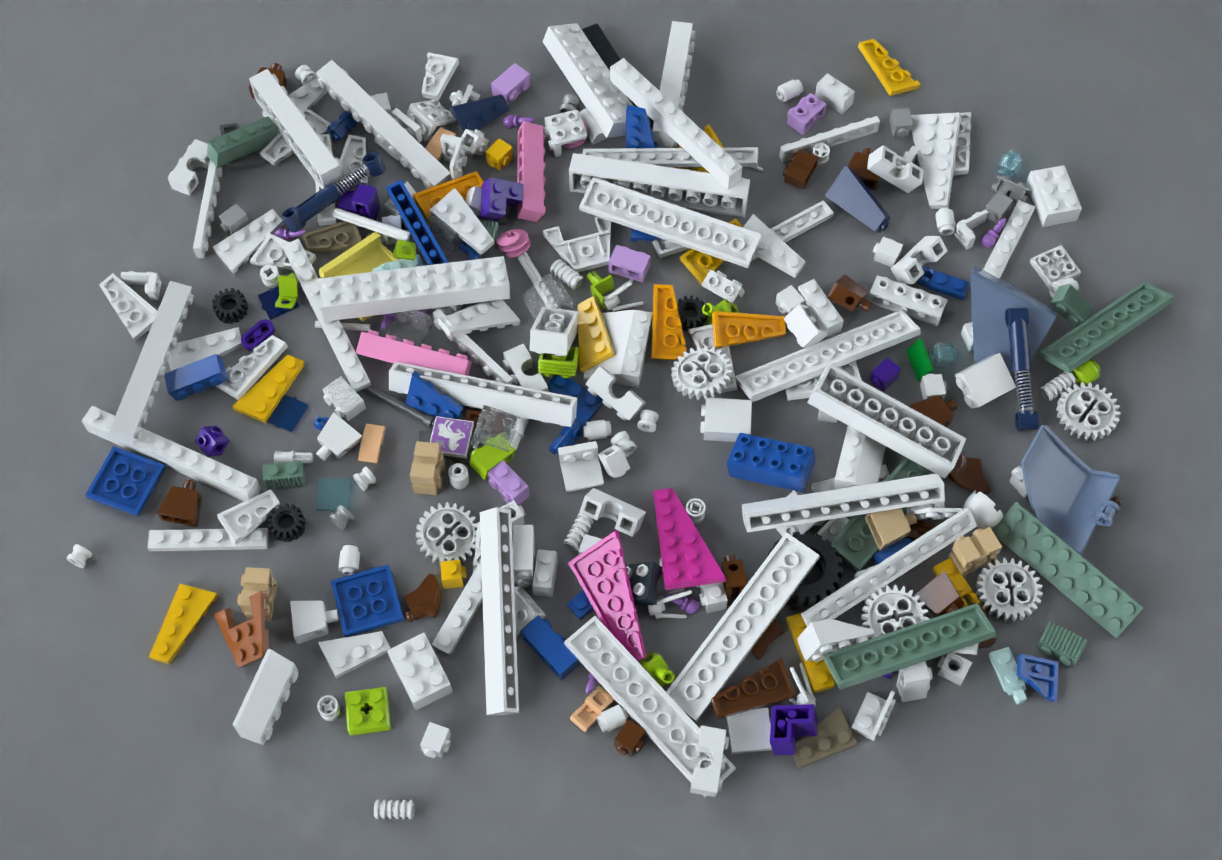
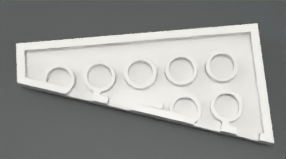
(937, 143)

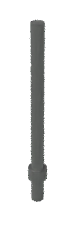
(428, 419)

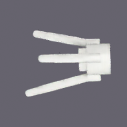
(612, 299)
(657, 609)
(804, 697)

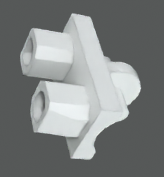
(469, 96)

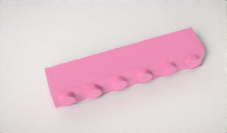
(531, 171)
(390, 350)

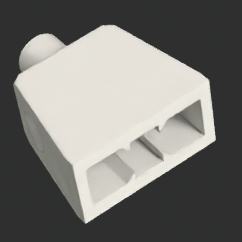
(337, 438)
(311, 620)

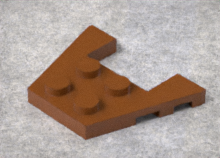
(249, 639)

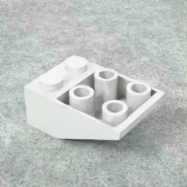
(829, 636)

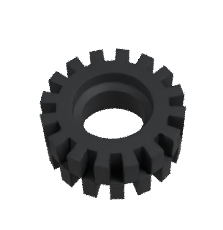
(691, 304)
(233, 314)
(283, 512)

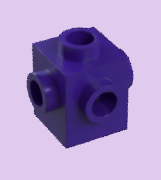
(212, 440)

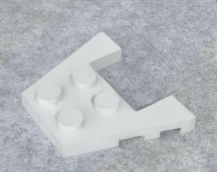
(586, 251)

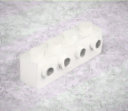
(912, 301)

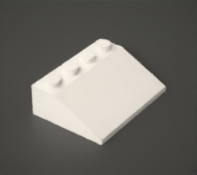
(629, 338)

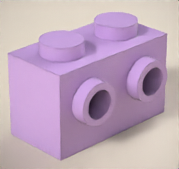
(511, 83)
(806, 113)
(629, 263)
(508, 483)

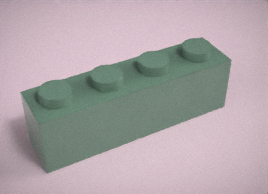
(241, 141)

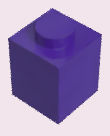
(885, 374)

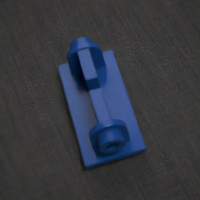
(337, 129)
(569, 438)

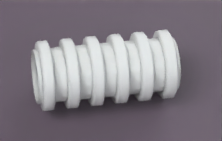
(566, 274)
(1057, 386)
(581, 527)
(394, 809)

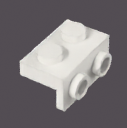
(718, 284)

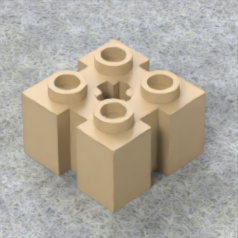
(427, 468)
(975, 551)
(254, 581)

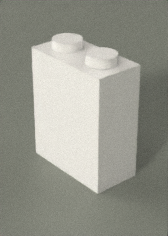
(985, 381)
(725, 419)
(523, 555)

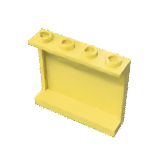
(359, 259)

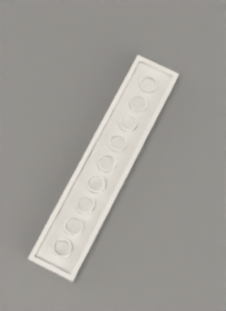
(670, 222)
(836, 350)
(742, 626)
(641, 697)

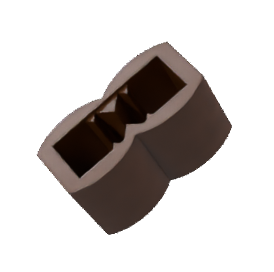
(801, 168)

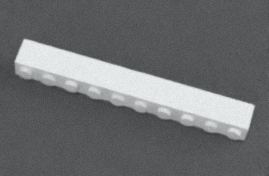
(676, 123)
(382, 125)
(151, 364)
(478, 392)
(178, 458)
(843, 502)
(499, 612)

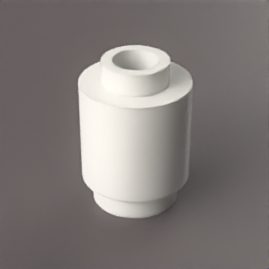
(789, 90)
(945, 221)
(1053, 287)
(597, 430)
(458, 476)
(349, 560)
(612, 718)

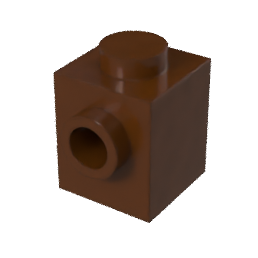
(630, 739)

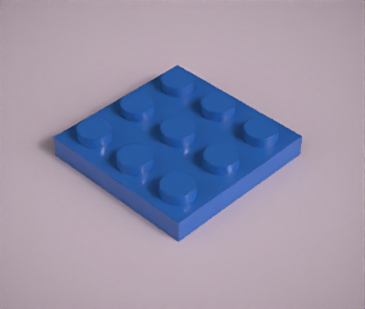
(125, 481)
(367, 600)

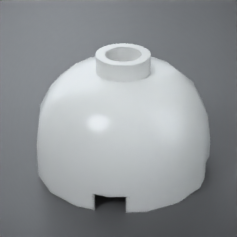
(983, 510)

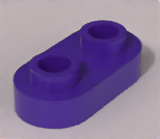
(257, 335)

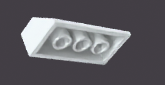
(859, 460)
(265, 698)

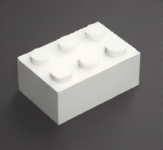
(1053, 196)
(554, 331)
(420, 671)

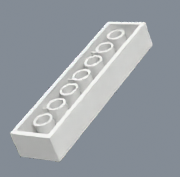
(675, 74)
(588, 77)
(295, 129)
(887, 420)

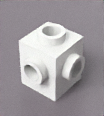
(474, 142)

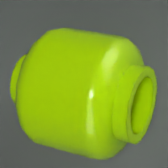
(1087, 372)

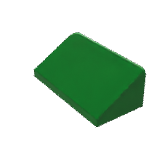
(919, 359)

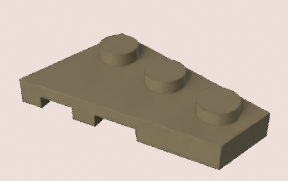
(332, 238)
(832, 738)

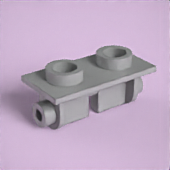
(1017, 190)

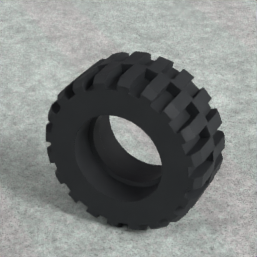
(830, 565)

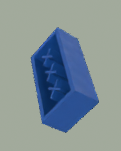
(771, 462)

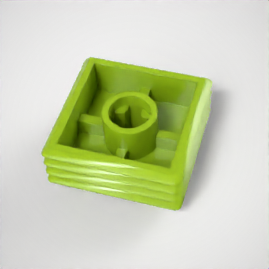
(559, 365)
(378, 716)

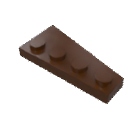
(756, 691)

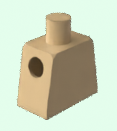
(889, 526)

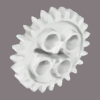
(712, 367)
(1103, 422)
(434, 522)
(1026, 588)
(889, 600)

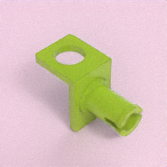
(405, 250)
(600, 287)
(287, 291)
(723, 306)
(657, 669)

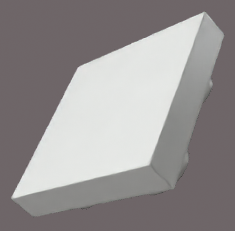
(1055, 265)
(749, 731)

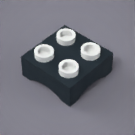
(643, 582)

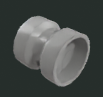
(570, 103)

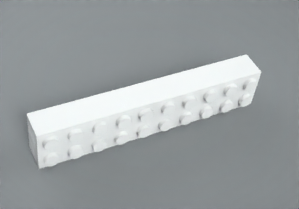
(676, 186)
(414, 288)

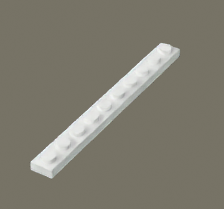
(672, 156)
(333, 329)
(891, 568)

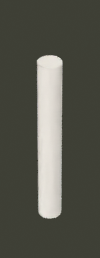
(350, 326)

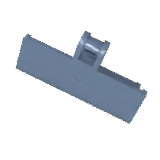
(989, 302)
(1066, 490)

